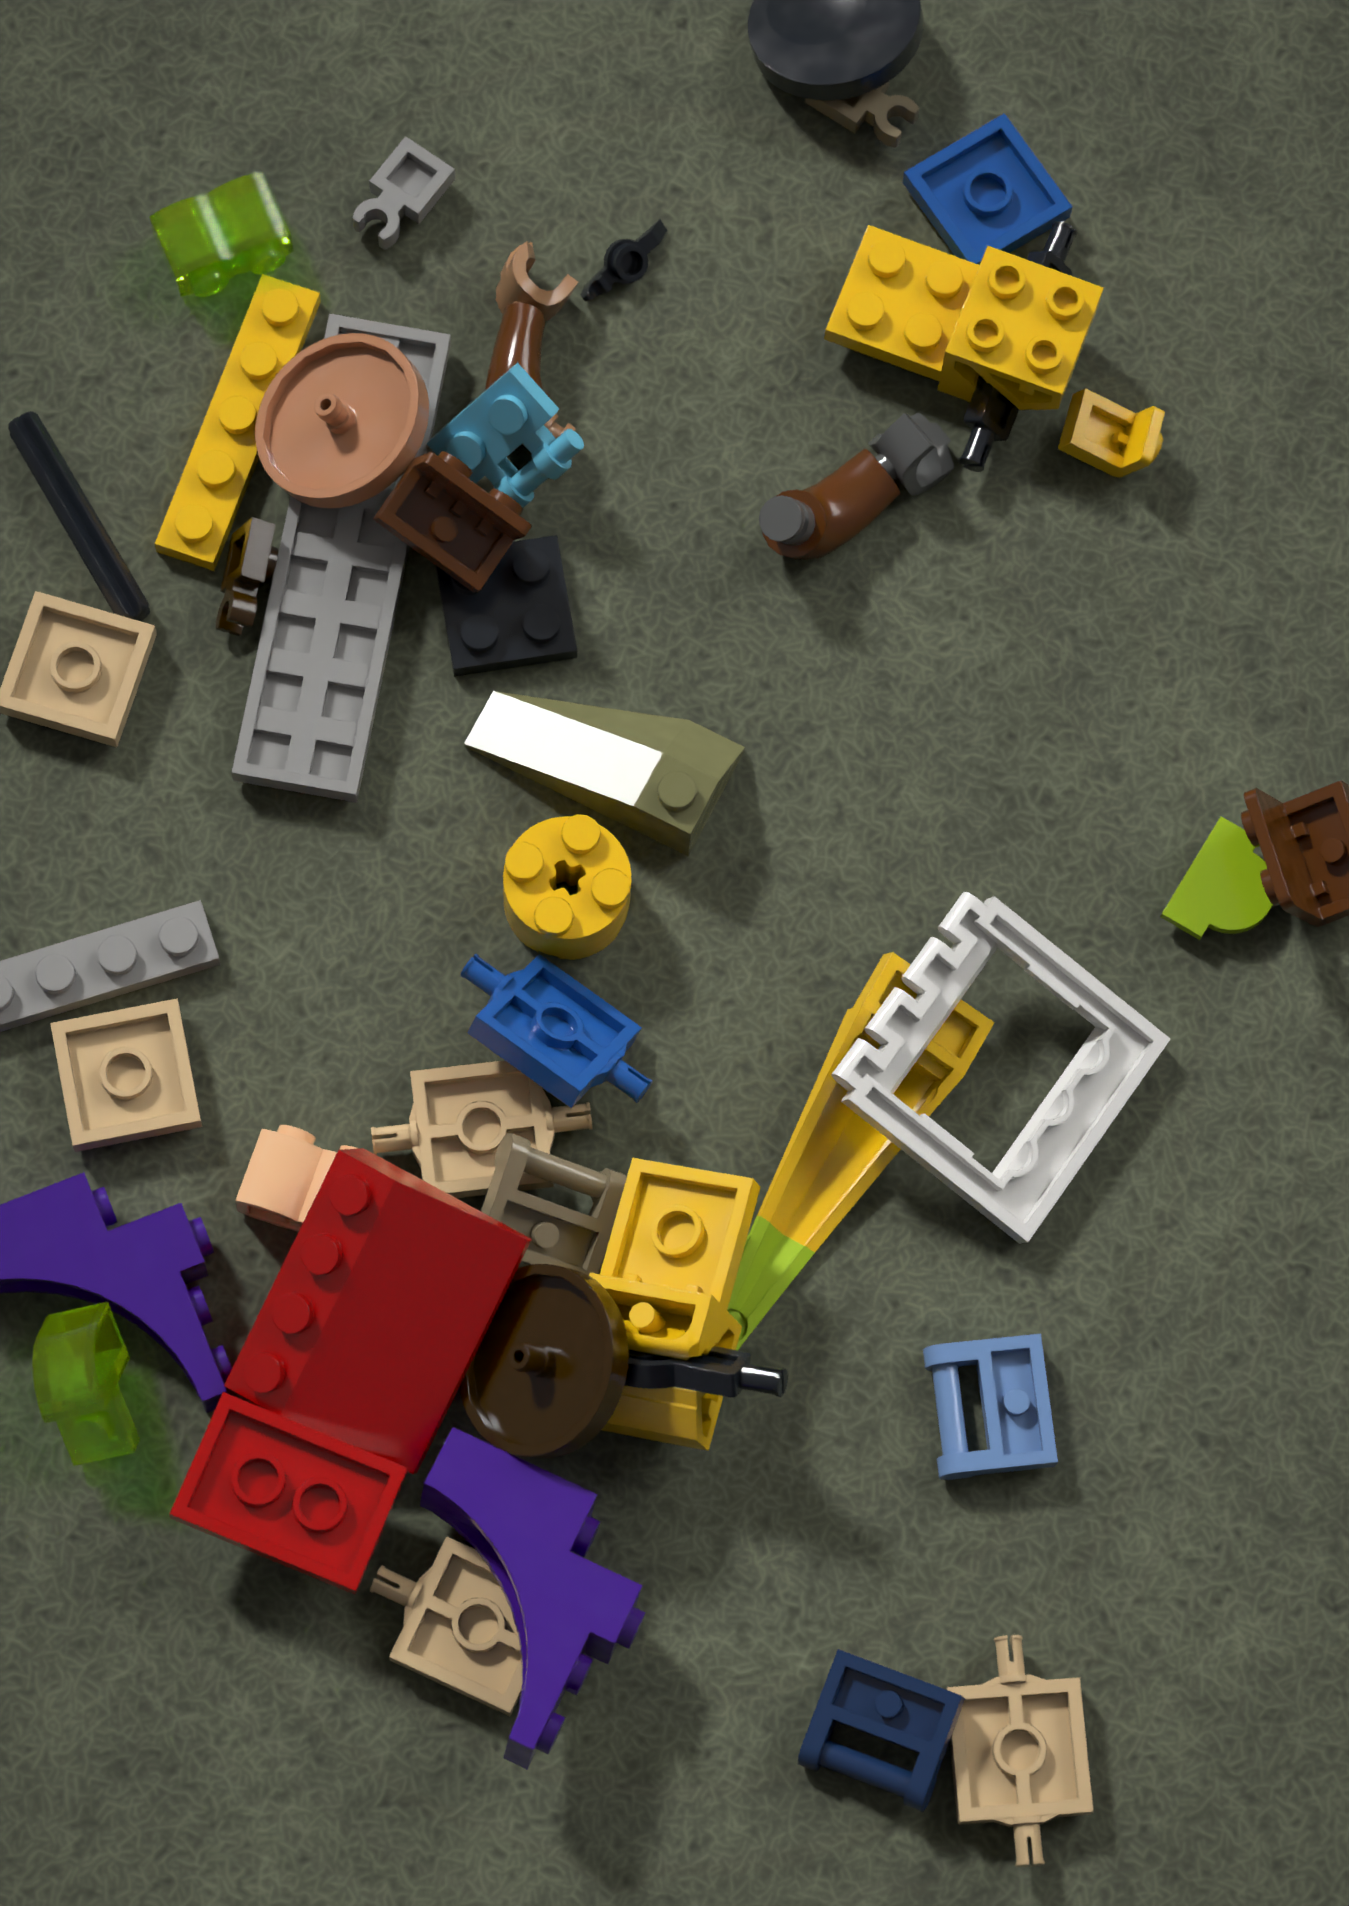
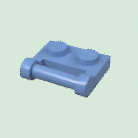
(1012, 1403)

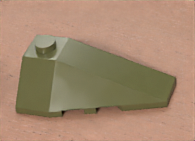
(625, 764)

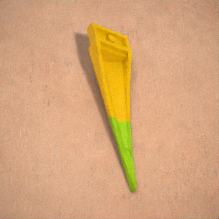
(839, 1153)

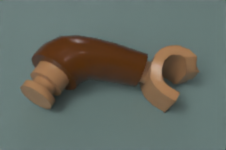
(523, 321)

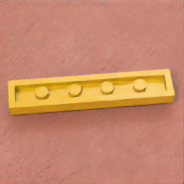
(226, 443)

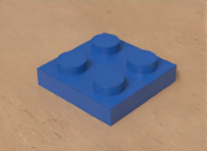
(987, 192)

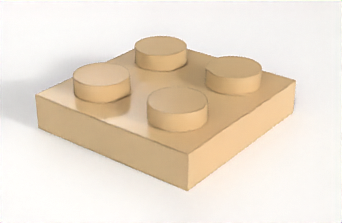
(76, 669)
(126, 1075)

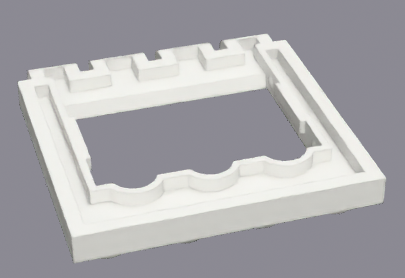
(1069, 1117)

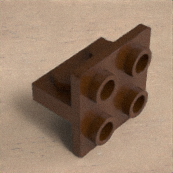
(452, 518)

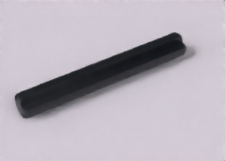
(78, 517)

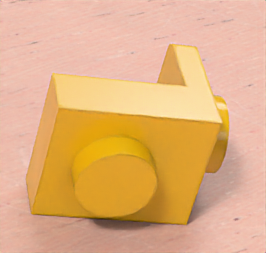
(1110, 434)

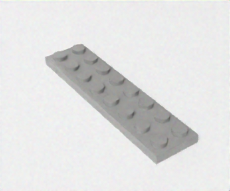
(330, 621)

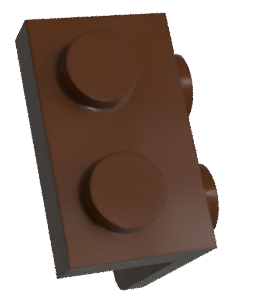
(1303, 850)

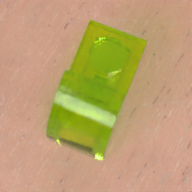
(77, 1379)

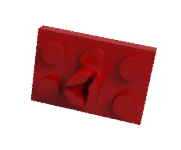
(288, 1493)

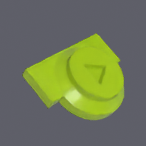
(1221, 886)

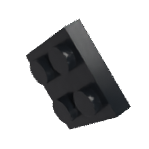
(516, 615)

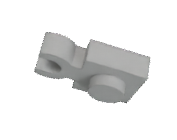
(405, 185)

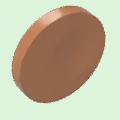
(342, 420)

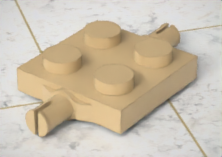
(465, 1115)
(458, 1627)
(1020, 1752)

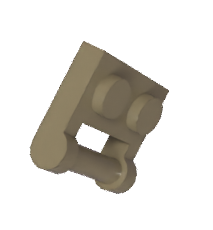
(557, 1233)

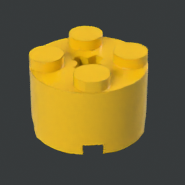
(573, 852)

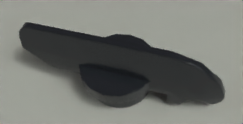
(624, 262)

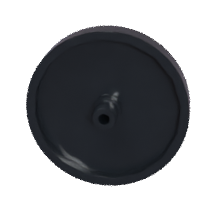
(833, 45)

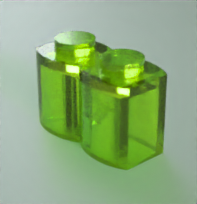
(222, 235)

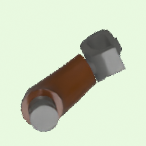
(844, 503)

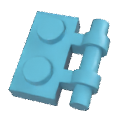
(497, 424)

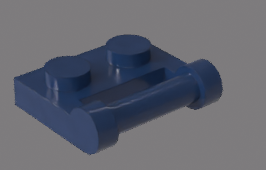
(889, 1708)

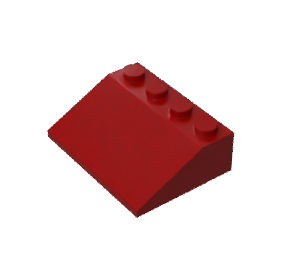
(377, 1309)

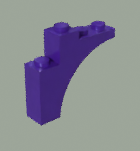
(61, 1246)
(561, 1603)

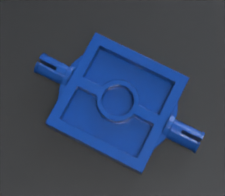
(554, 1030)

